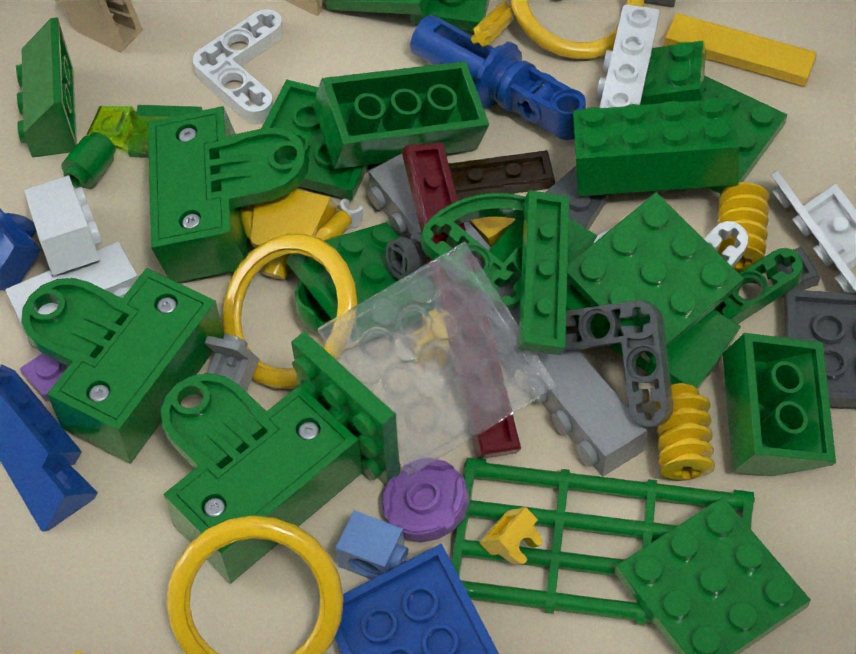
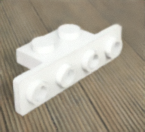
(630, 58)
(831, 222)

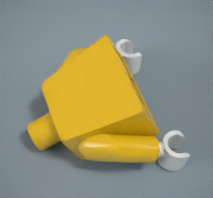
(296, 214)

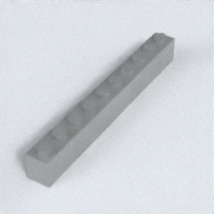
(582, 400)

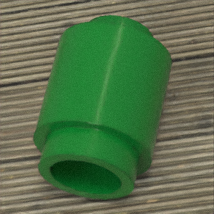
(89, 160)

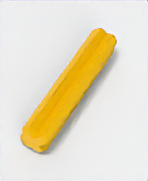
(493, 24)

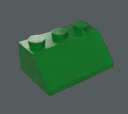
(47, 93)
(777, 405)

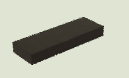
(503, 174)

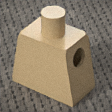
(105, 21)

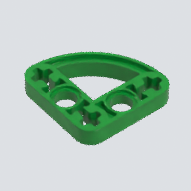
(479, 207)

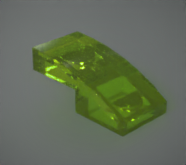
(123, 127)

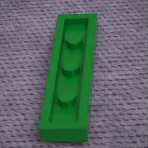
(544, 273)

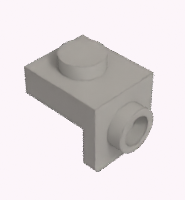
(232, 359)

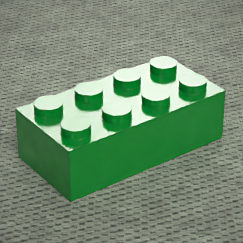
(379, 112)
(656, 147)

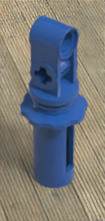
(501, 76)

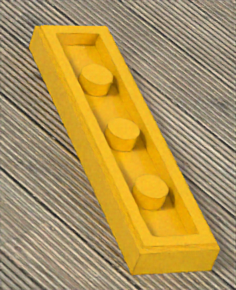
(744, 49)

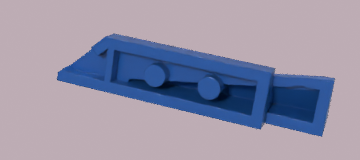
(39, 455)

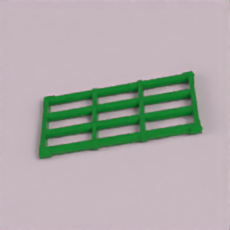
(559, 520)

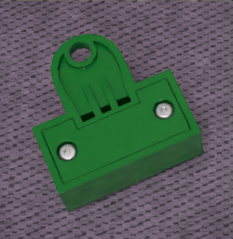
(203, 178)
(119, 353)
(252, 462)

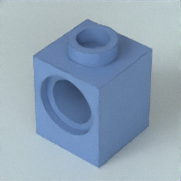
(370, 546)

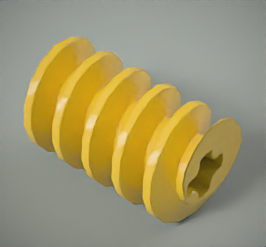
(749, 208)
(686, 436)

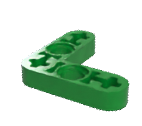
(739, 309)

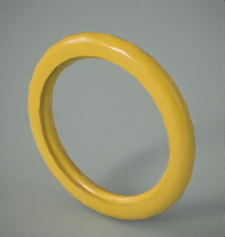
(560, 46)
(286, 244)
(257, 528)

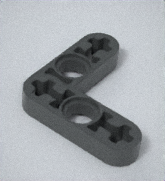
(633, 344)

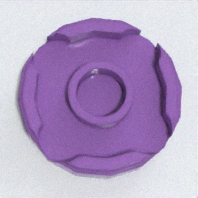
(426, 502)

